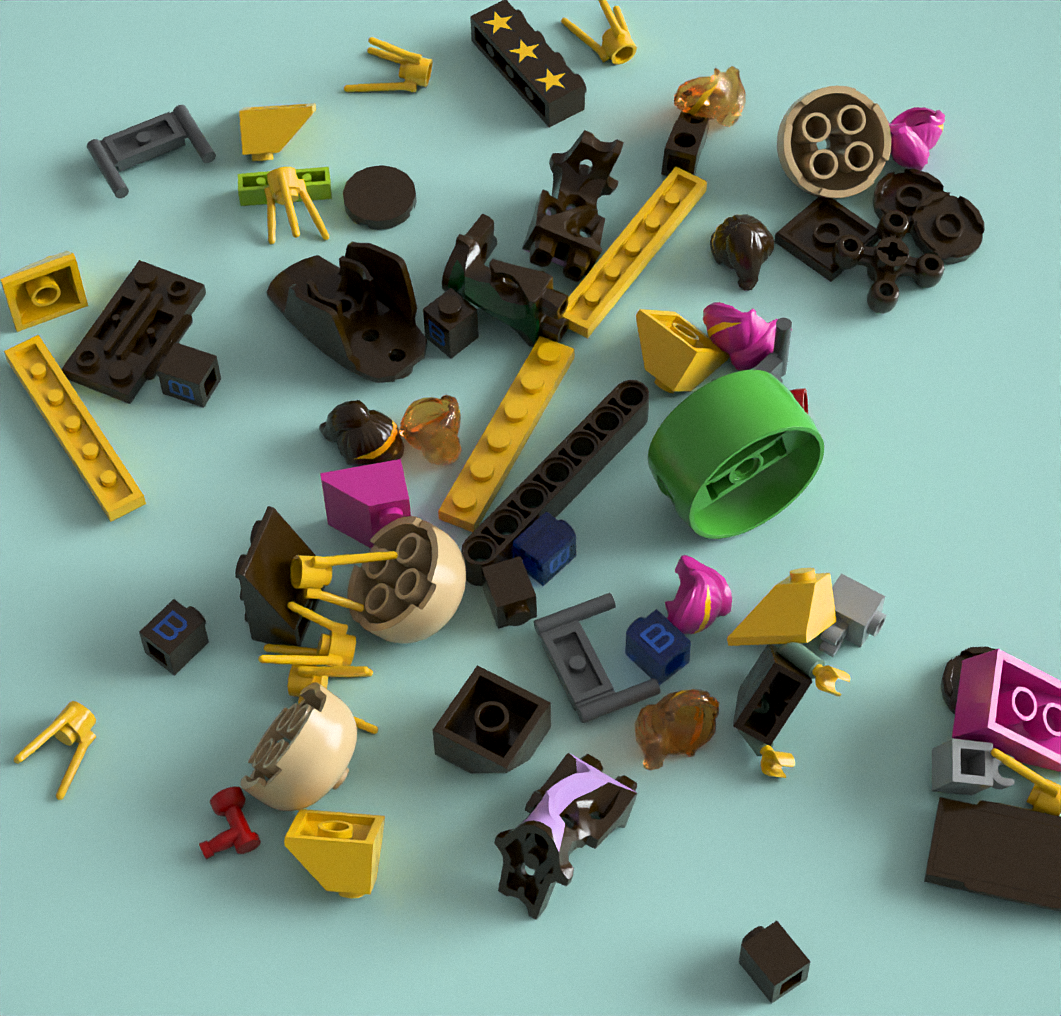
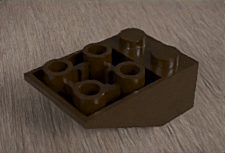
(268, 585)

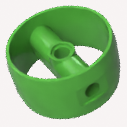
(735, 453)

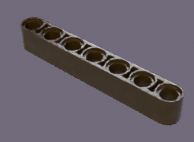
(561, 465)

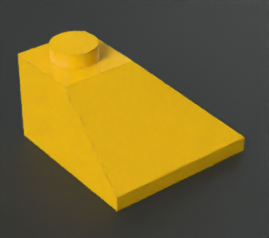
(270, 128)
(44, 290)
(676, 350)
(790, 612)
(338, 849)

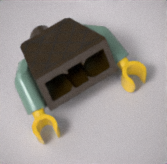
(773, 693)

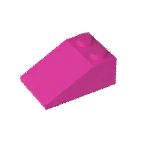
(1011, 707)

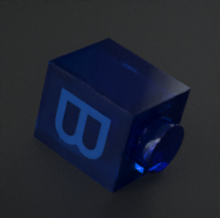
(546, 547)
(657, 646)

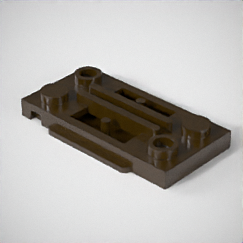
(135, 332)
(997, 852)

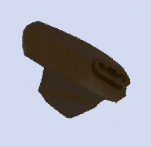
(355, 311)

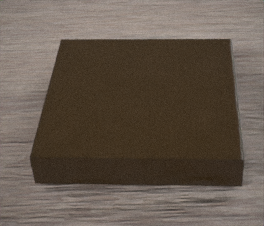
(816, 230)

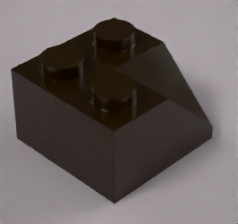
(491, 725)

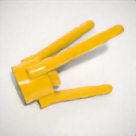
(616, 41)
(412, 68)
(285, 188)
(316, 571)
(332, 650)
(304, 675)
(69, 726)
(1045, 793)

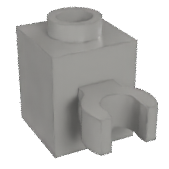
(857, 615)
(966, 768)

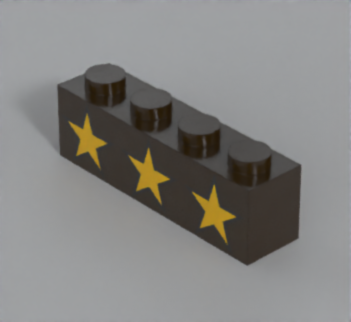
(528, 62)

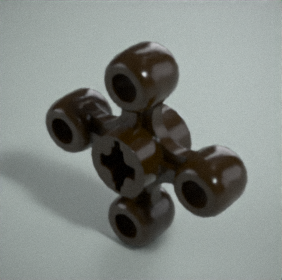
(887, 261)

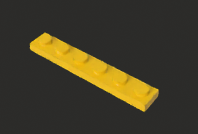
(633, 250)
(75, 428)
(506, 434)

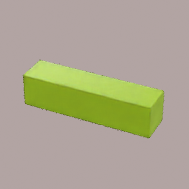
(252, 185)

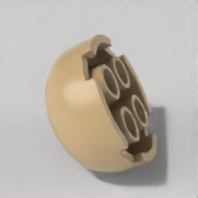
(855, 140)
(417, 590)
(315, 760)

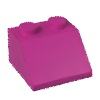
(365, 498)

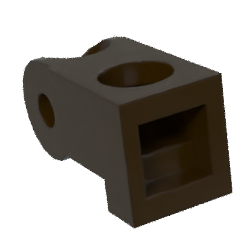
(685, 143)

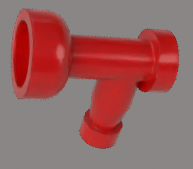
(229, 804)

